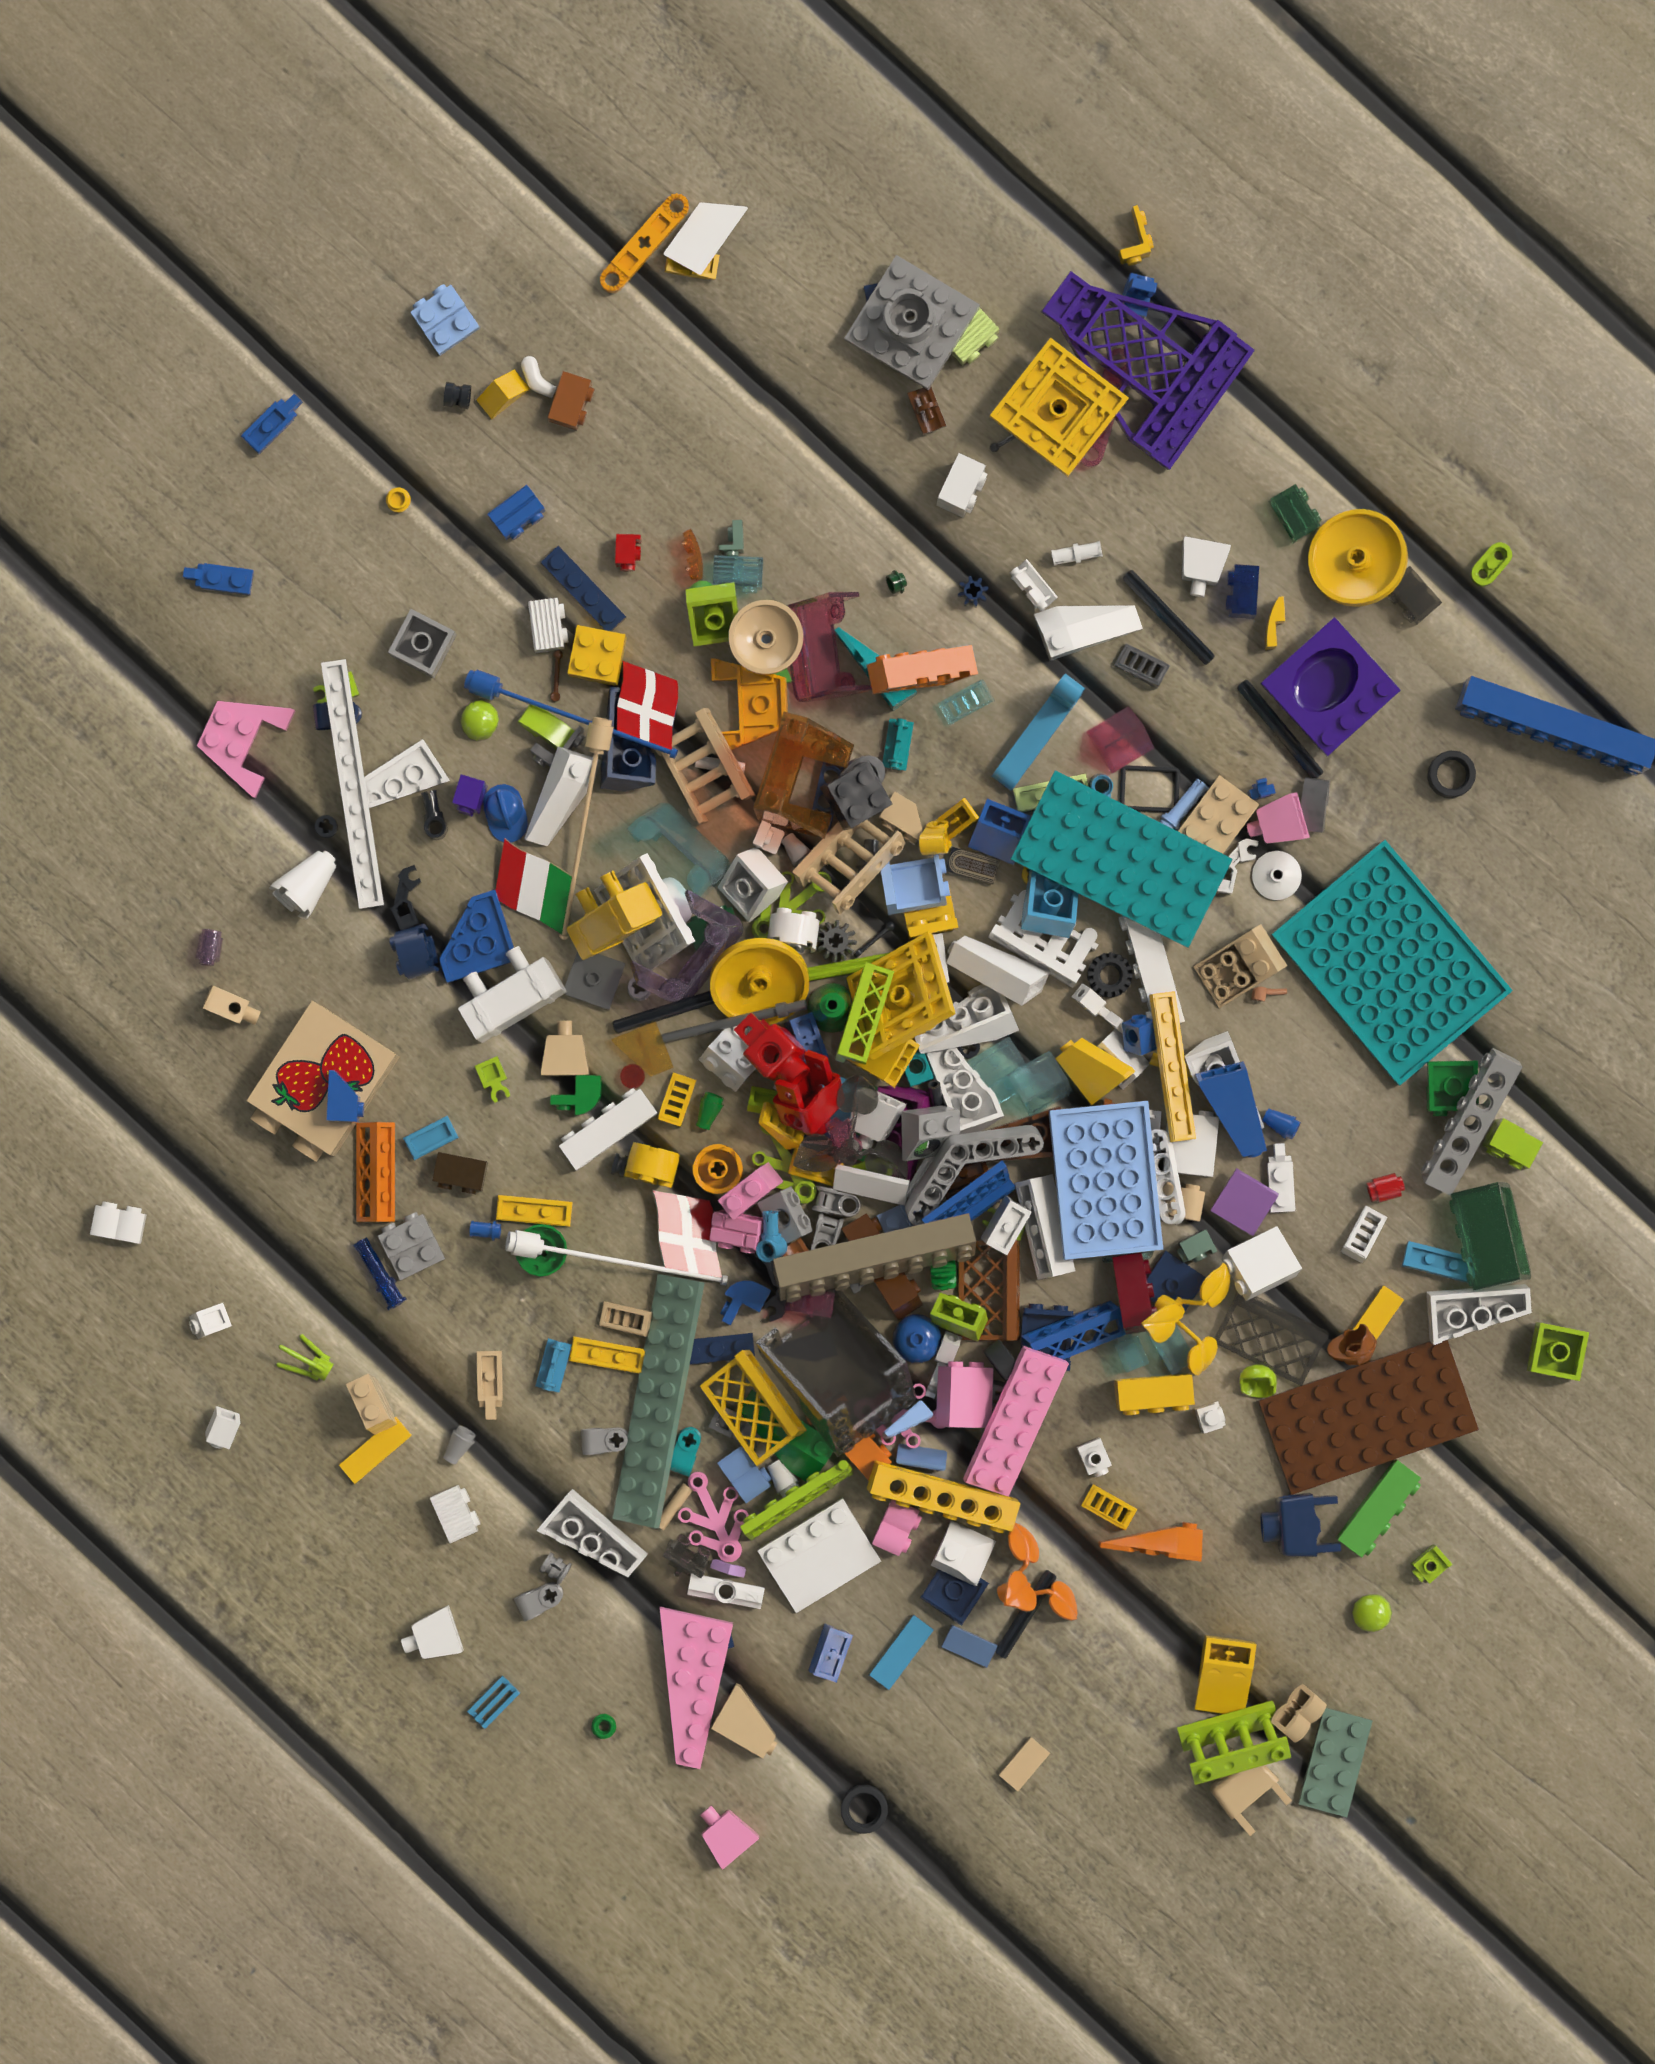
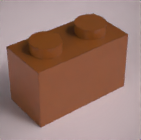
(570, 401)

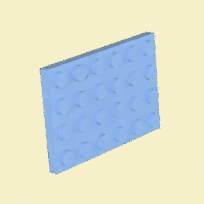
(1105, 1180)

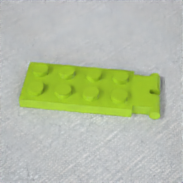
(795, 1499)

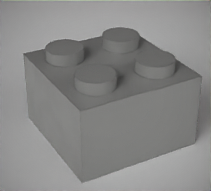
(422, 643)

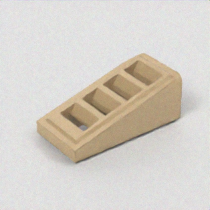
(606, 1312)

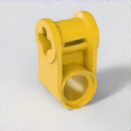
(935, 838)

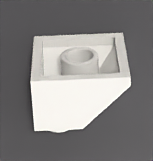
(963, 1553)

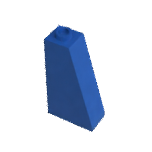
(1233, 1101)

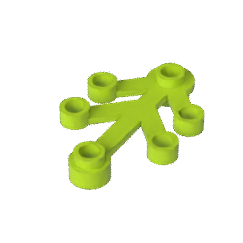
(793, 904)
(784, 1166)

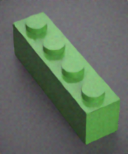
(1378, 1508)

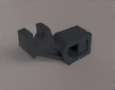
(404, 886)
(774, 1300)

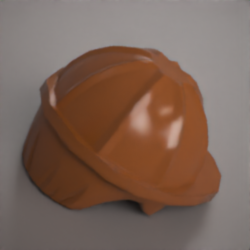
(1353, 1346)

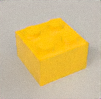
(597, 655)

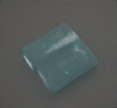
(995, 1065)

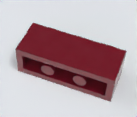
(1134, 1290)

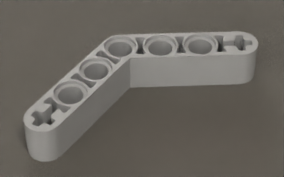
(968, 1154)

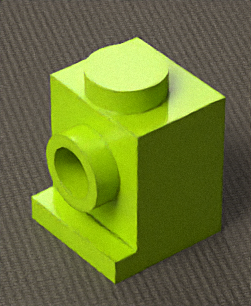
(1432, 1554)

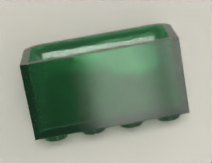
(1490, 1236)

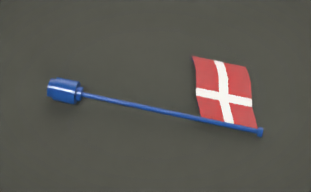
(643, 710)

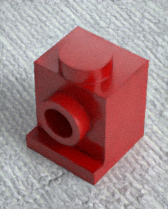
(627, 551)

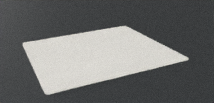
(703, 235)

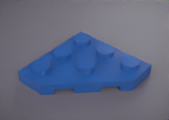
(478, 939)

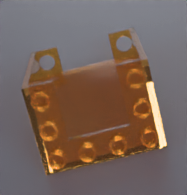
(794, 740)

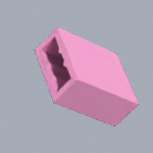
(750, 1190)
(964, 1395)

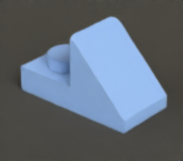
(894, 1219)

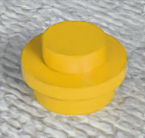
(398, 500)

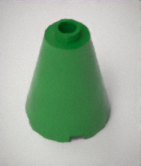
(825, 1018)

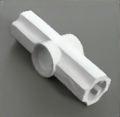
(742, 1594)

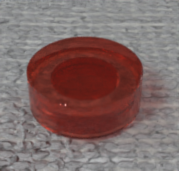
(632, 1076)

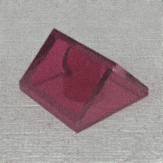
(1120, 739)

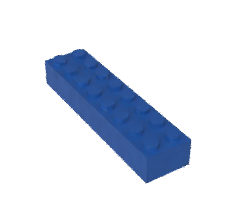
(1556, 725)

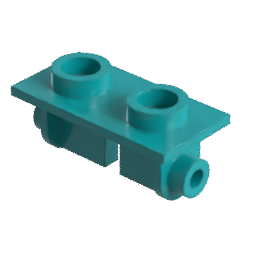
(897, 744)

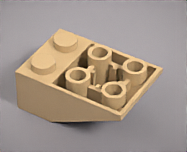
(1240, 966)

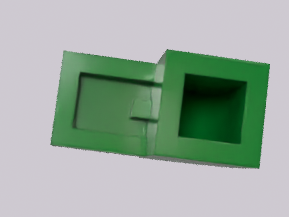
(585, 1098)

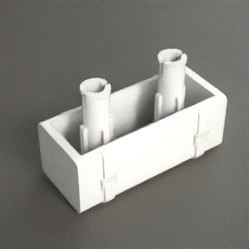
(511, 999)

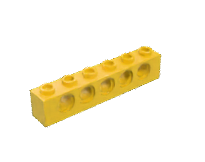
(884, 1474)

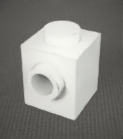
(222, 1428)

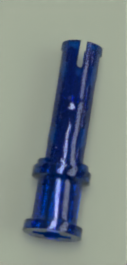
(385, 1283)

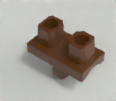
(926, 410)

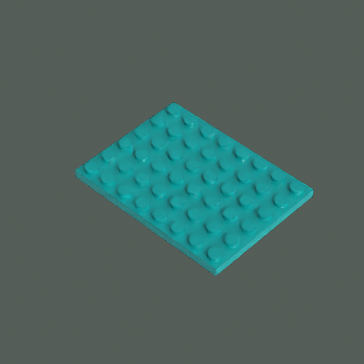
(1391, 962)

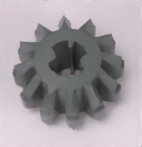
(830, 935)

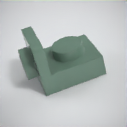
(735, 535)

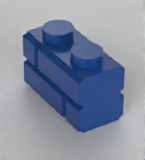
(516, 513)

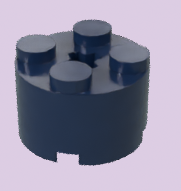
(415, 952)

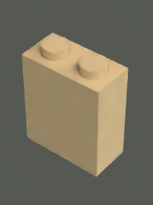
(371, 1404)

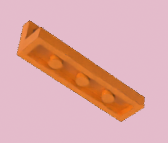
(379, 1172)

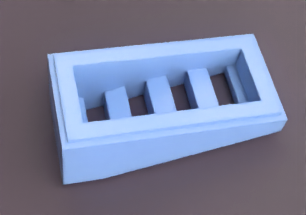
(916, 1415)

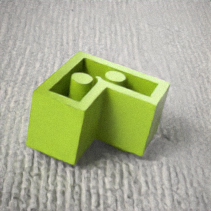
(1512, 1143)

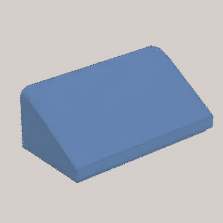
(921, 1457)
(969, 1645)

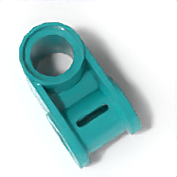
(683, 1454)

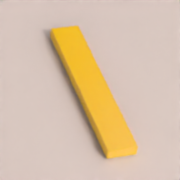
(1172, 1066)

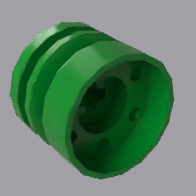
(552, 1261)

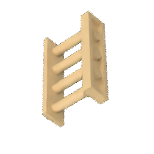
(727, 766)
(825, 852)

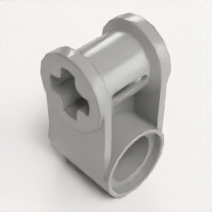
(834, 1202)
(827, 1234)
(599, 1440)
(535, 1602)

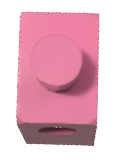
(1280, 821)
(726, 1835)

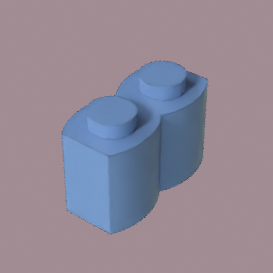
(744, 1474)

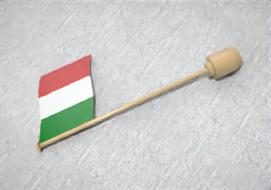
(537, 885)

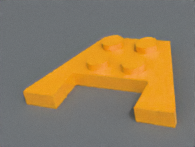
(760, 702)

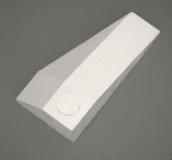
(1080, 627)
(560, 795)
(978, 1019)
(1213, 1054)
(964, 1090)

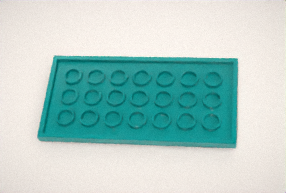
(1121, 859)

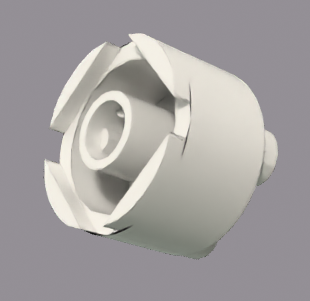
(794, 929)

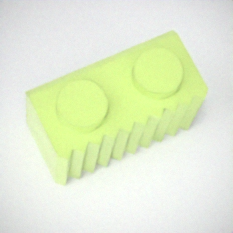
(979, 333)

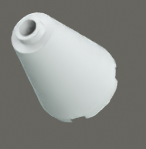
(305, 883)

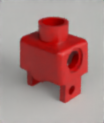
(766, 1043)
(809, 1104)

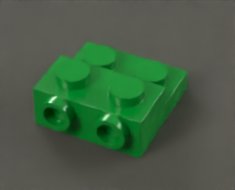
(1447, 1084)

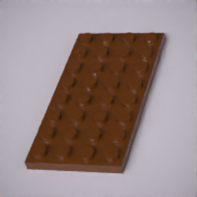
(1368, 1415)

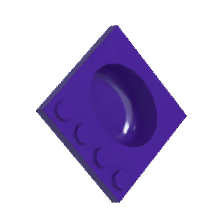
(1330, 687)

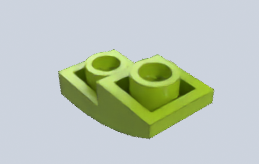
(546, 725)

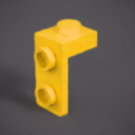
(1135, 254)

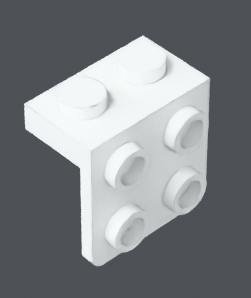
(727, 1060)

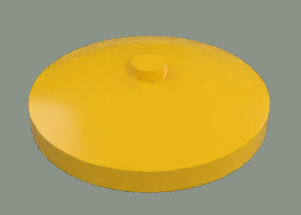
(1358, 557)
(757, 977)

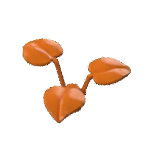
(1017, 1589)

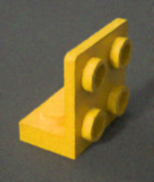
(933, 920)

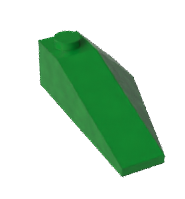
(803, 1454)

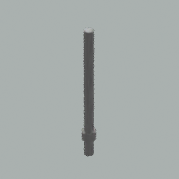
(781, 1010)

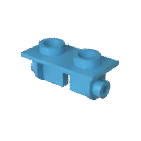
(553, 1365)

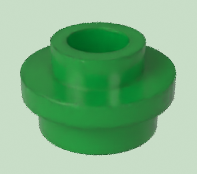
(600, 1733)

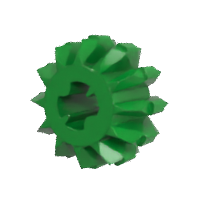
(943, 1277)

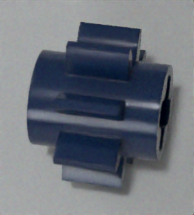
(968, 597)

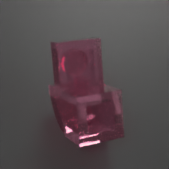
(812, 1305)

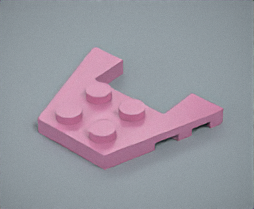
(231, 734)

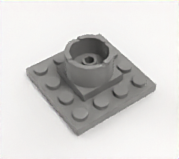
(916, 346)

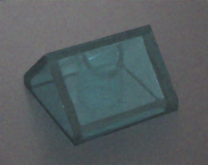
(1040, 1083)

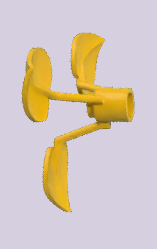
(1170, 1311)

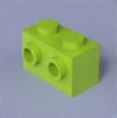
(959, 1316)

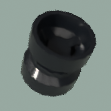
(457, 395)

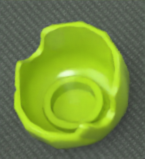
(479, 720)
(1258, 1381)
(1372, 1613)

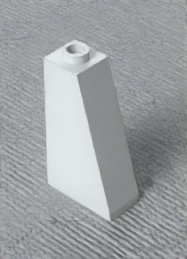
(997, 969)

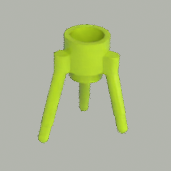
(319, 1367)

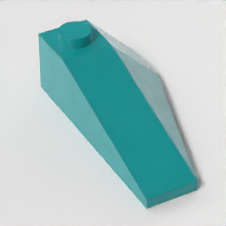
(865, 656)

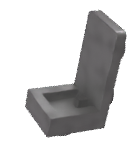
(544, 757)

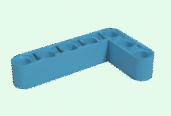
(1038, 732)

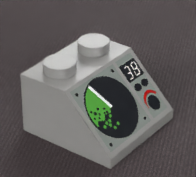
(926, 1130)

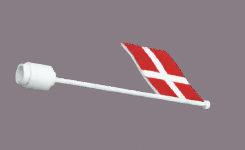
(682, 1239)

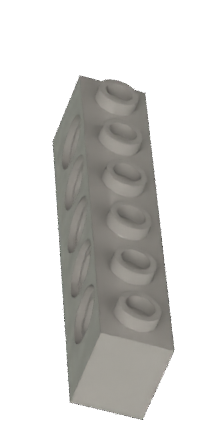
(1448, 1178)

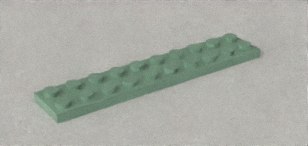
(658, 1401)

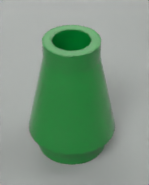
(709, 1109)

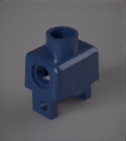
(1297, 1525)

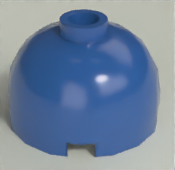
(916, 1338)

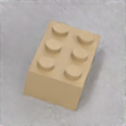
(1219, 815)

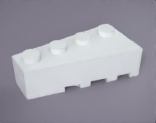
(1464, 1310)
(592, 1534)

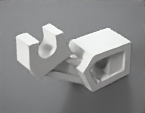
(1239, 854)
(1095, 1005)
(946, 1352)

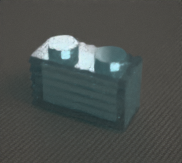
(743, 571)

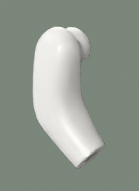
(534, 379)

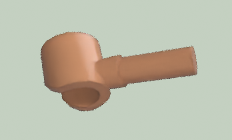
(1259, 993)

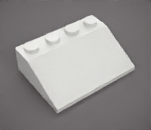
(819, 1555)

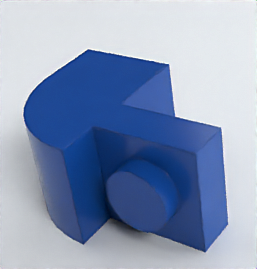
(1139, 288)
(747, 1293)

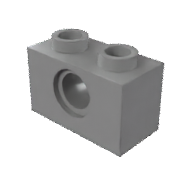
(788, 1202)

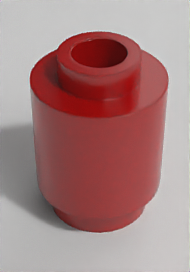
(1385, 1188)

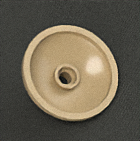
(763, 619)

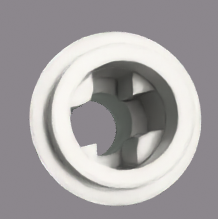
(782, 1478)

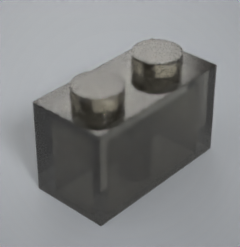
(1414, 597)

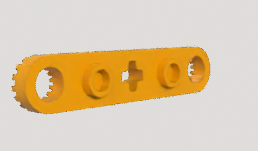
(631, 256)

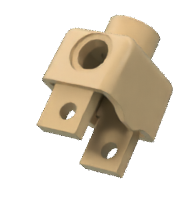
(1242, 1789)

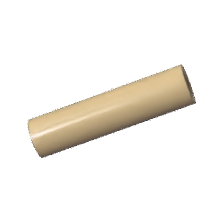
(674, 1505)

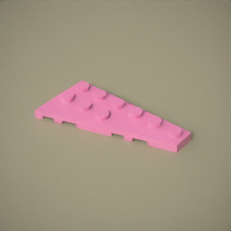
(694, 1665)

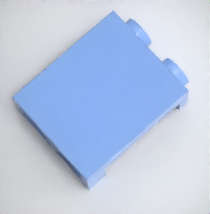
(915, 885)

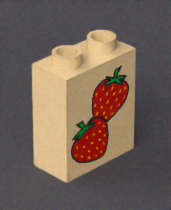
(298, 1077)

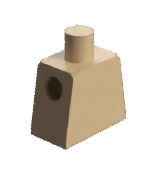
(219, 1001)
(564, 1053)

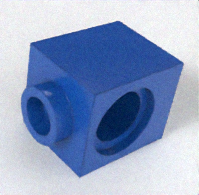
(1139, 1035)

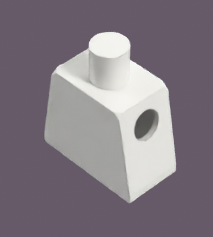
(1202, 563)
(880, 1122)
(434, 1635)

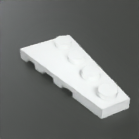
(404, 775)

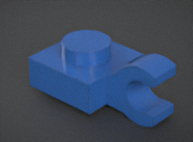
(1261, 790)

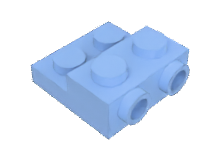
(444, 319)

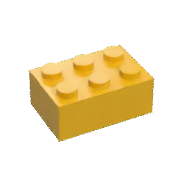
(1154, 1393)

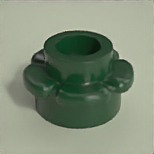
(896, 582)

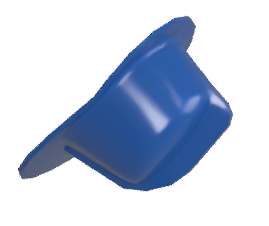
(505, 813)

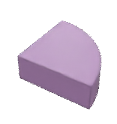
(727, 1568)

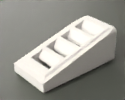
(1355, 1253)

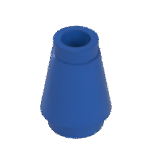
(1282, 1123)

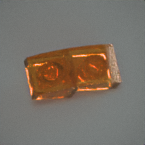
(695, 563)

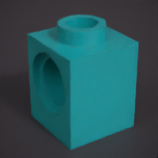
(924, 1076)

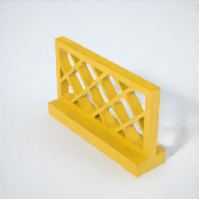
(767, 1392)

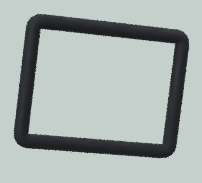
(1150, 768)

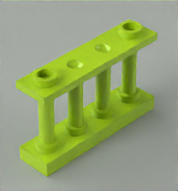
(1230, 1726)

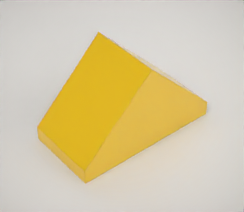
(502, 393)
(959, 818)

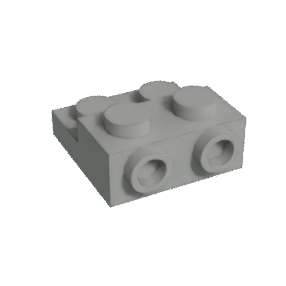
(411, 1245)

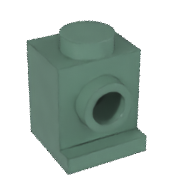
(1196, 1247)

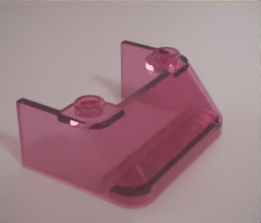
(817, 667)

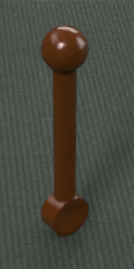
(555, 696)

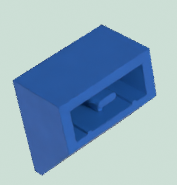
(999, 831)

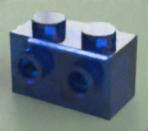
(1244, 591)

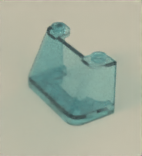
(708, 860)

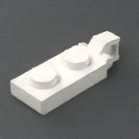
(1281, 1179)

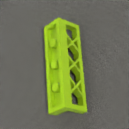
(855, 1011)

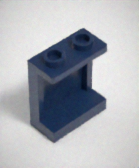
(1036, 1317)

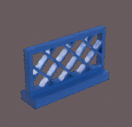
(977, 1196)

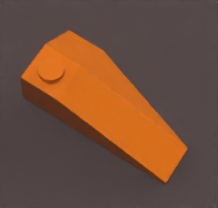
(1174, 1541)

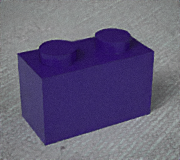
(469, 795)

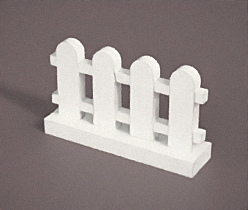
(1047, 959)

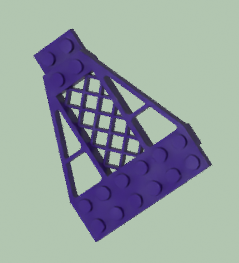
(1192, 391)

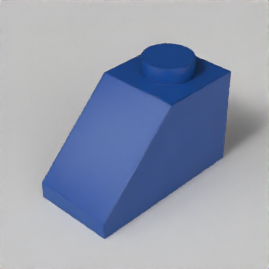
(342, 1101)

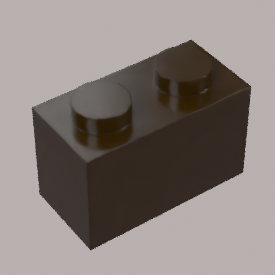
(460, 1172)

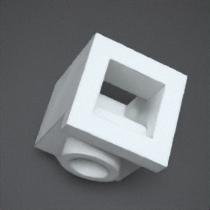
(1210, 1417)
(1090, 1448)

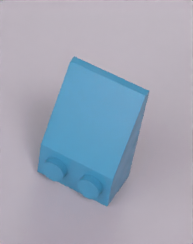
(1049, 907)

